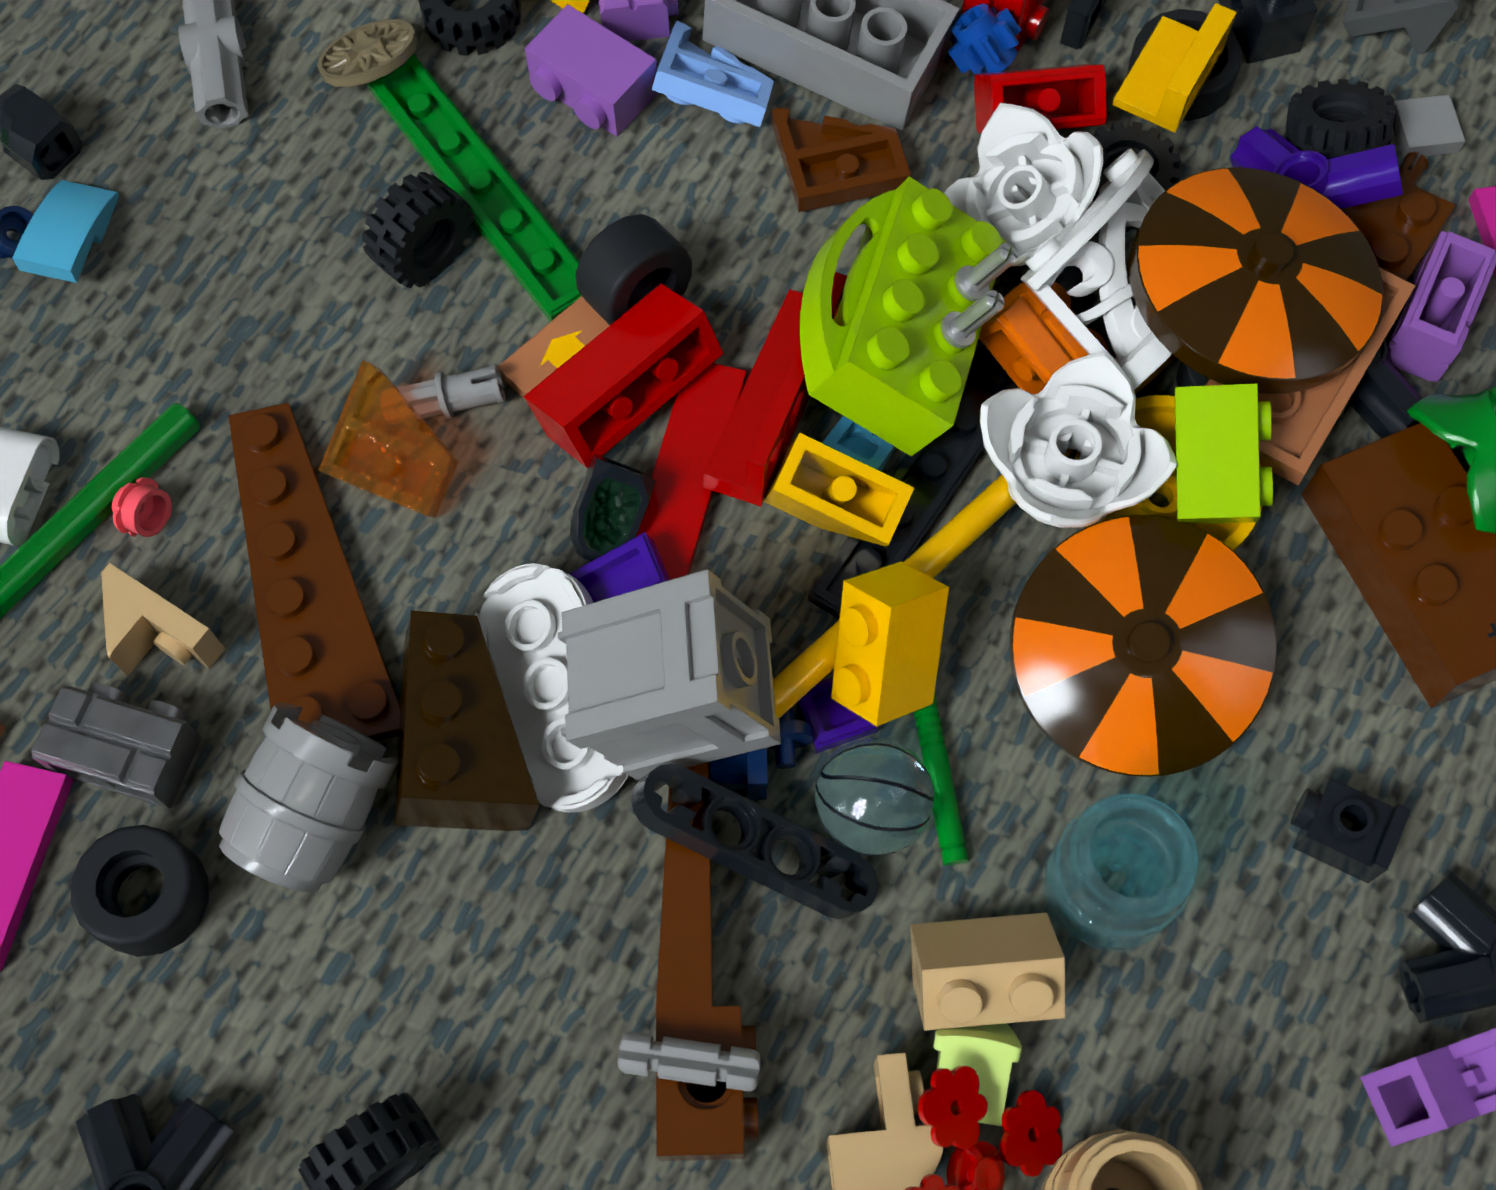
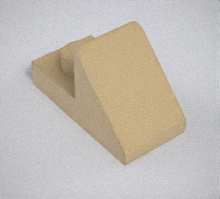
(140, 618)

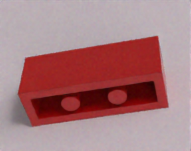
(624, 374)

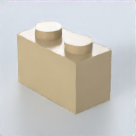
(987, 971)

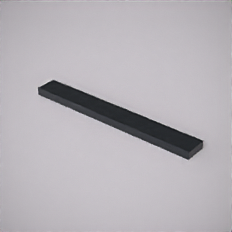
(933, 472)

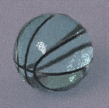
(874, 796)

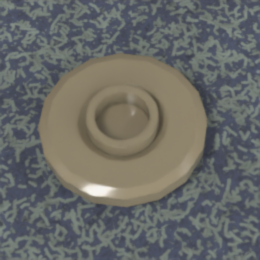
(367, 53)

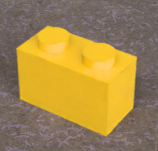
(889, 642)

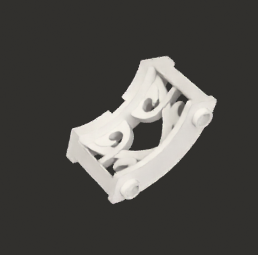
(1119, 204)

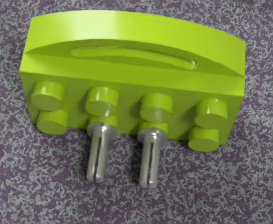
(905, 314)

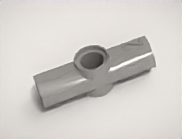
(213, 55)

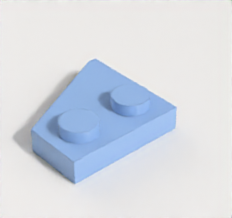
(711, 81)

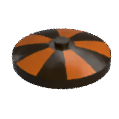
(1255, 280)
(1143, 646)

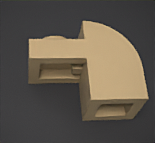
(897, 1153)

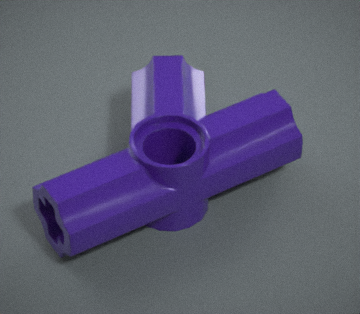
(1343, 179)

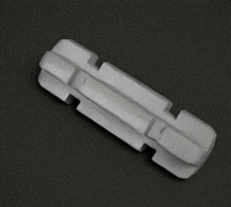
(689, 1061)

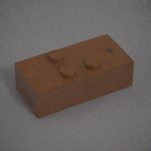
(1413, 551)

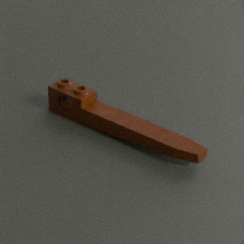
(687, 1011)

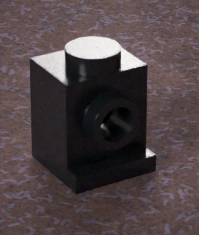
(1357, 853)

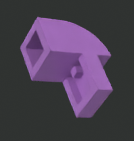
(1435, 1089)

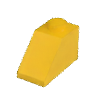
(838, 492)

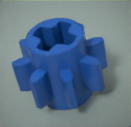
(984, 40)

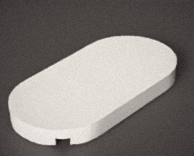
(531, 666)

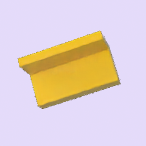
(1174, 68)

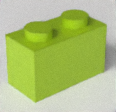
(1219, 454)

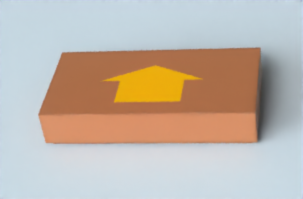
(552, 347)

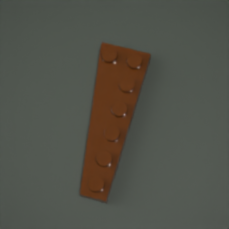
(306, 600)

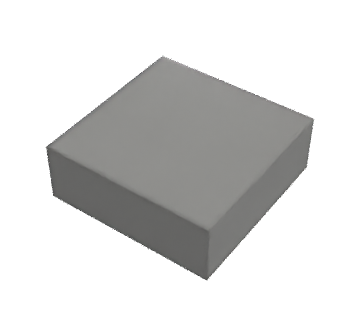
(1428, 126)

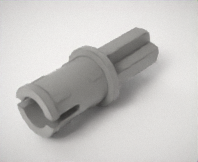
(455, 392)

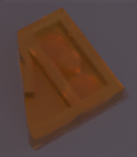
(388, 446)

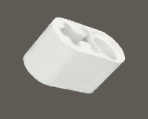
(23, 468)

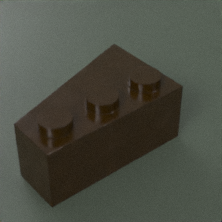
(456, 733)

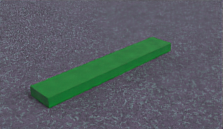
(472, 170)

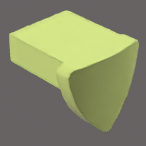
(989, 1052)

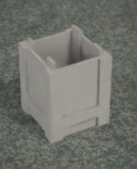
(669, 676)

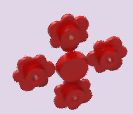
(954, 1113)

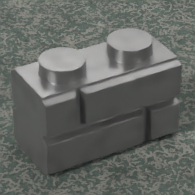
(117, 744)

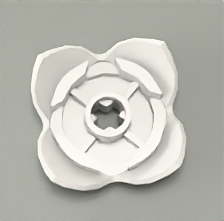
(1027, 158)
(1083, 409)

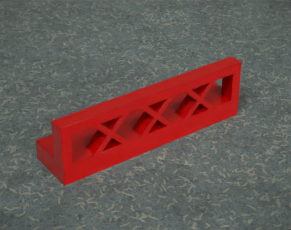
(766, 409)

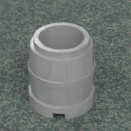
(303, 799)

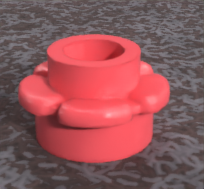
(136, 503)

